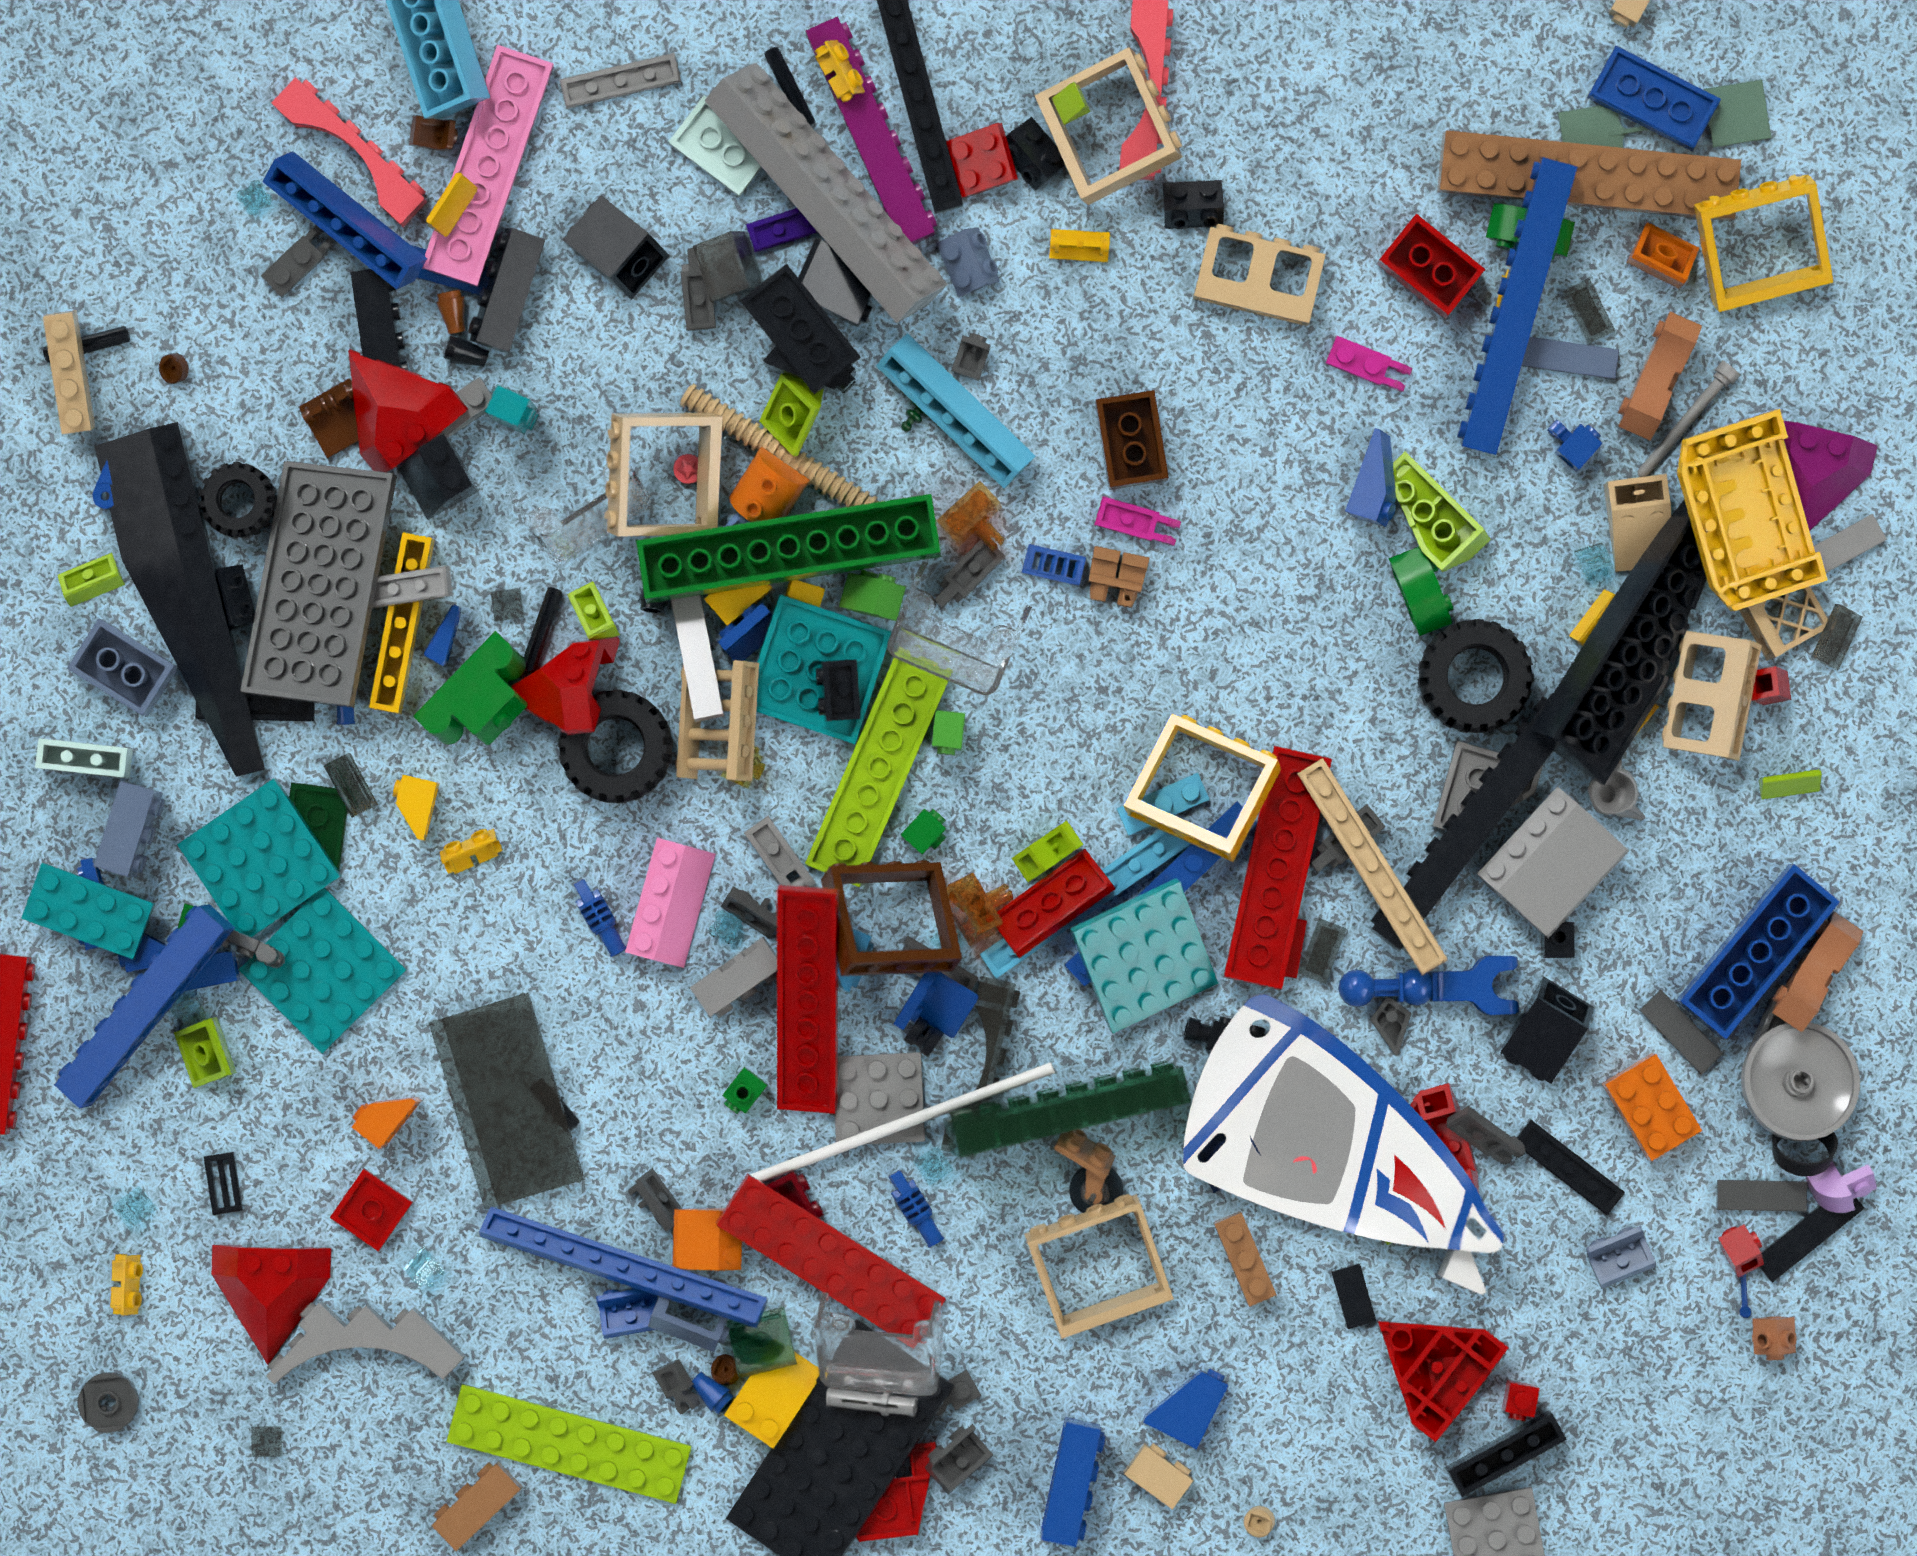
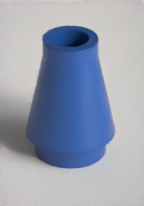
(714, 1394)

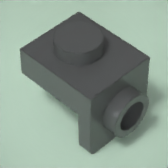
(971, 356)

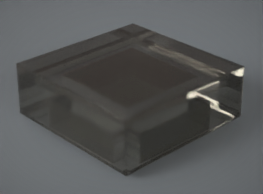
(507, 604)
(266, 1441)

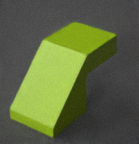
(1047, 851)

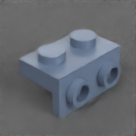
(968, 261)
(1620, 1256)

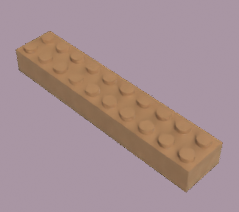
(1603, 178)

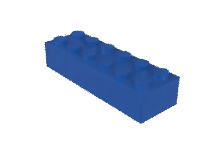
(1757, 951)

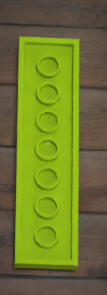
(877, 767)
(569, 1443)

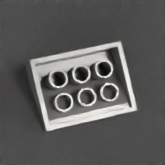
(1552, 862)

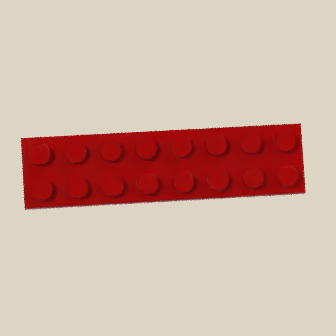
(1275, 876)
(807, 999)
(826, 1258)

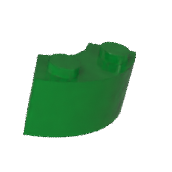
(1503, 224)
(1421, 591)

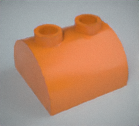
(767, 488)

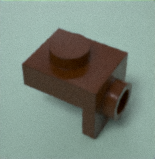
(433, 133)

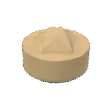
(1259, 1521)

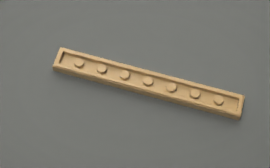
(1372, 867)

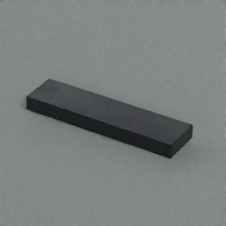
(275, 709)
(1569, 1167)
(1803, 1239)

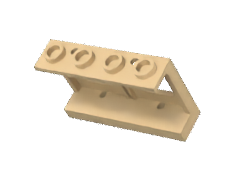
(1255, 293)
(1728, 697)

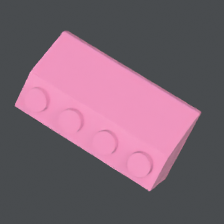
(670, 902)

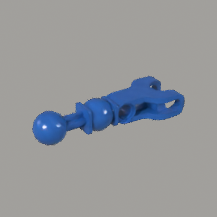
(1473, 985)

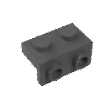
(958, 1459)

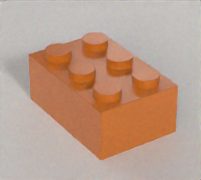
(1651, 1107)

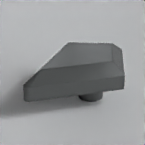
(1391, 1023)

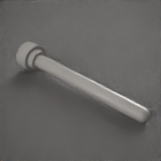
(1724, 376)

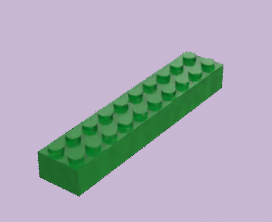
(788, 548)

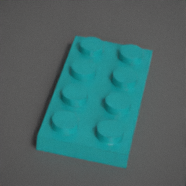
(88, 910)

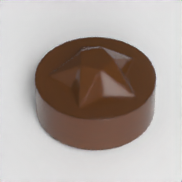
(173, 368)
(724, 1370)

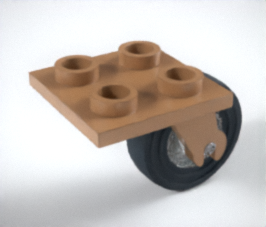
(1096, 1179)

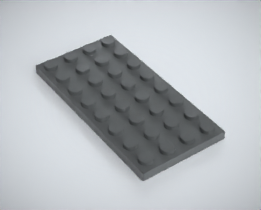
(318, 584)

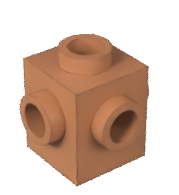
(1774, 1336)

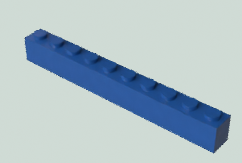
(1518, 305)

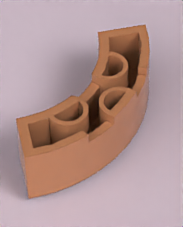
(1655, 383)
(1808, 983)

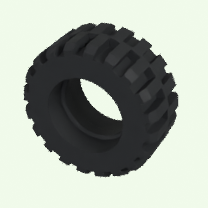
(1514, 664)
(649, 770)

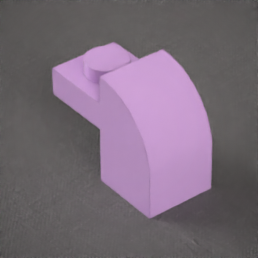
(1837, 1191)

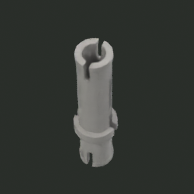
(881, 1403)

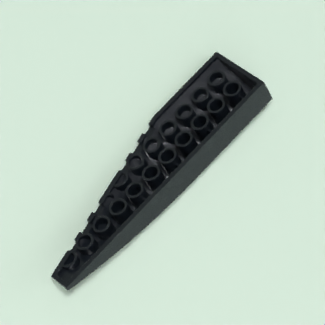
(1626, 655)

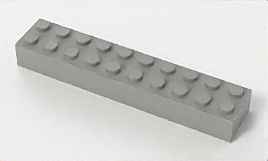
(826, 192)

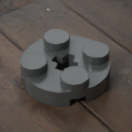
(119, 1389)

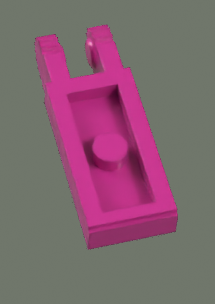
(1365, 363)
(1133, 520)

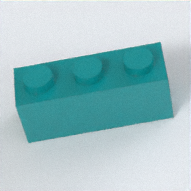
(512, 410)

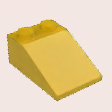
(773, 1399)

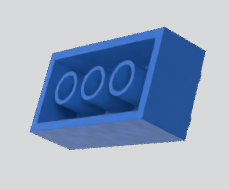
(1070, 1482)

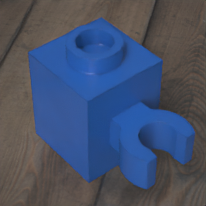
(1575, 446)

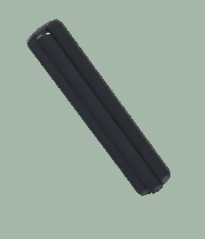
(787, 82)
(100, 340)
(541, 628)

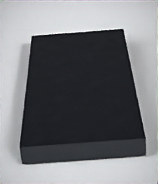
(800, 329)

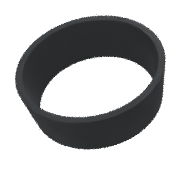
(1801, 1168)

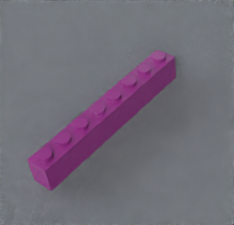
(876, 143)

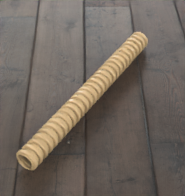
(756, 437)

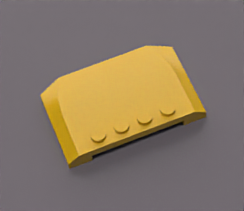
(1748, 512)

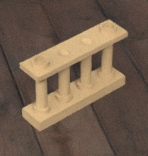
(740, 732)

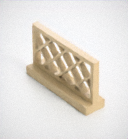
(1766, 634)

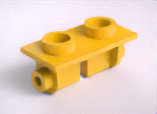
(835, 58)
(1079, 245)
(457, 854)
(127, 1298)

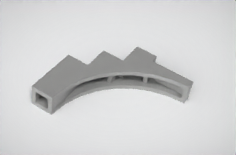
(326, 1332)

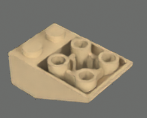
(1635, 516)

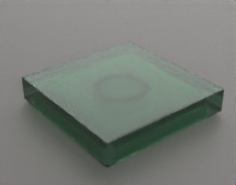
(762, 1347)

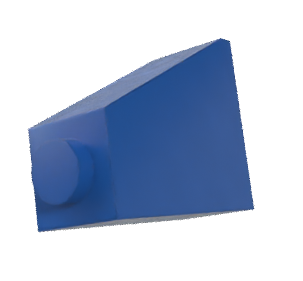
(1189, 1408)

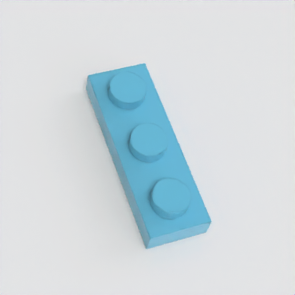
(1171, 799)

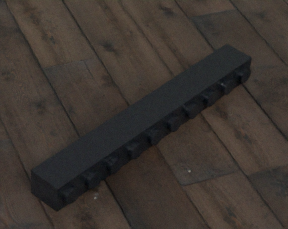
(1472, 825)

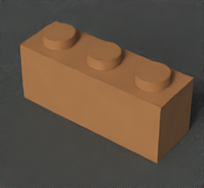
(1244, 1258)
(476, 1504)

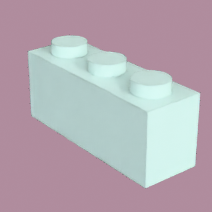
(83, 758)

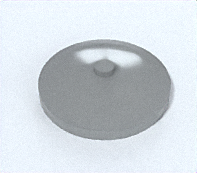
(1800, 1082)

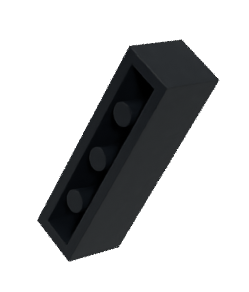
(506, 289)
(377, 318)
(1505, 1453)

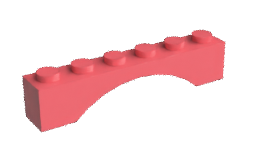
(1149, 30)
(305, 110)

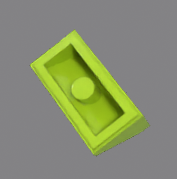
(90, 580)
(592, 612)
(1790, 784)

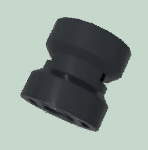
(930, 1038)

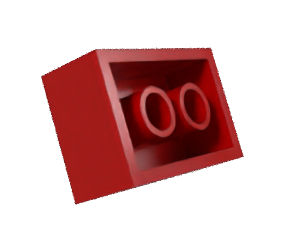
(1430, 266)

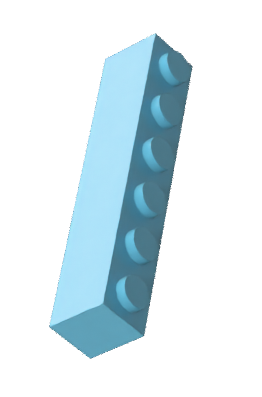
(955, 410)

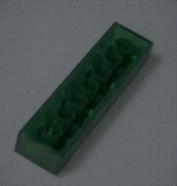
(1066, 1110)

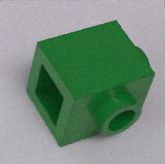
(925, 831)
(744, 1091)

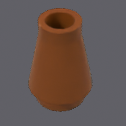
(452, 310)

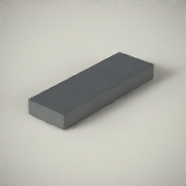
(1680, 1031)
(1761, 1195)

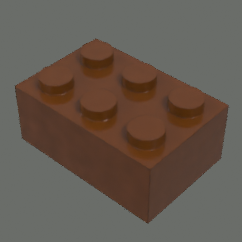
(1131, 440)

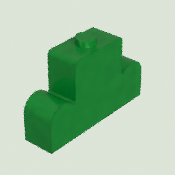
(477, 695)

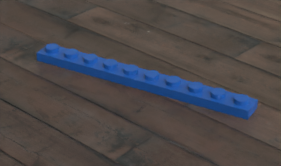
(623, 1267)

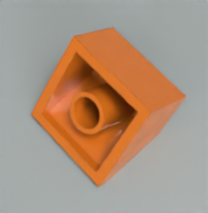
(383, 1119)
(702, 1244)

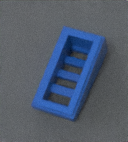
(1078, 569)
(442, 642)

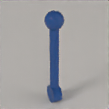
(1744, 1311)

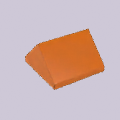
(1663, 255)

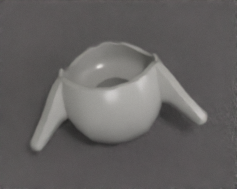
(1617, 795)

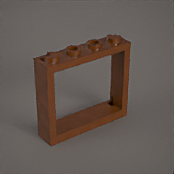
(896, 961)

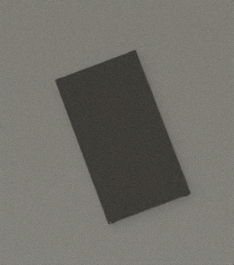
(506, 1100)

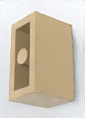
(1159, 1475)

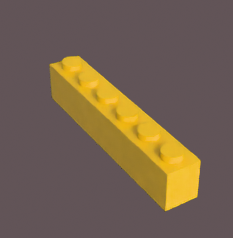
(400, 631)

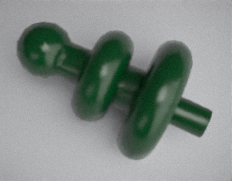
(913, 416)

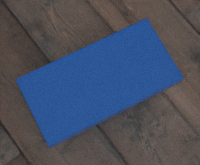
(1654, 98)

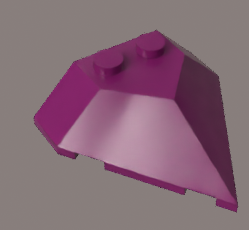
(1826, 466)

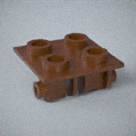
(332, 418)

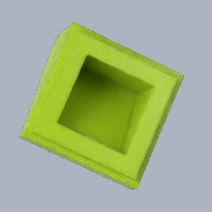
(1071, 103)

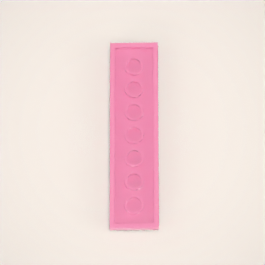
(491, 162)

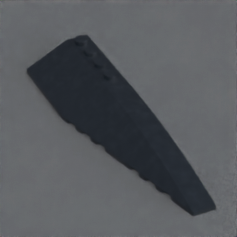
(175, 573)

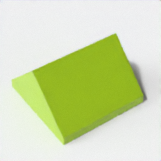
(791, 412)
(205, 1052)

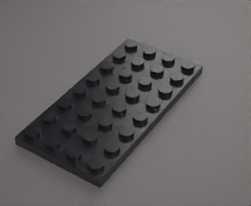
(829, 1472)

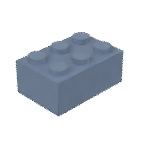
(122, 667)
(129, 829)

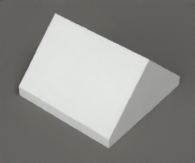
(1461, 1269)

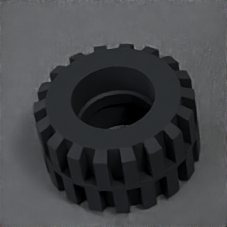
(212, 496)

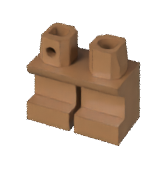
(1129, 579)

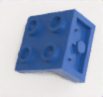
(939, 1002)

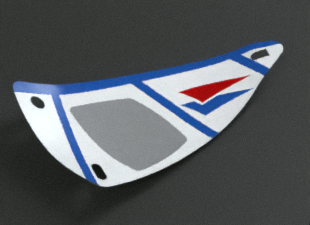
(1316, 1098)

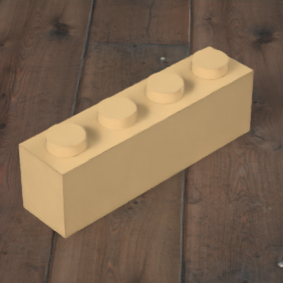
(69, 372)

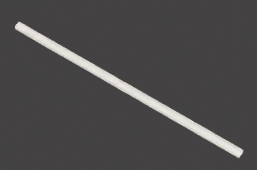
(904, 1122)

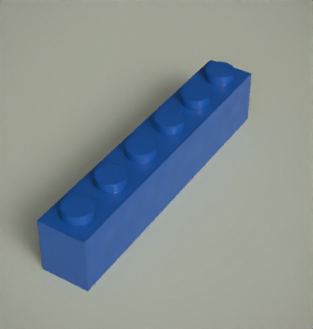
(344, 220)

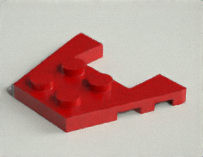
(903, 1503)

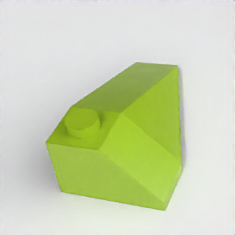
(1438, 522)

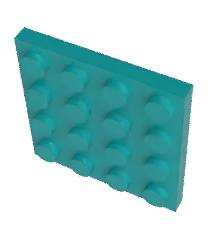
(793, 649)
(259, 859)
(1144, 955)
(329, 970)

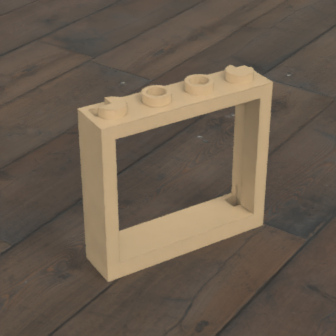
(1170, 153)
(707, 474)
(1112, 1308)

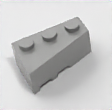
(737, 978)

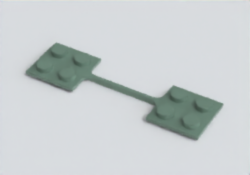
(1737, 119)

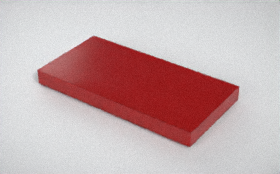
(1053, 902)

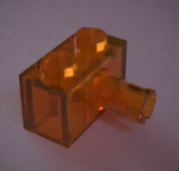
(972, 516)
(975, 909)

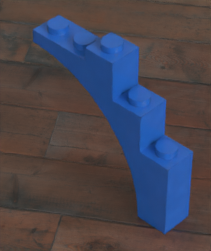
(219, 970)

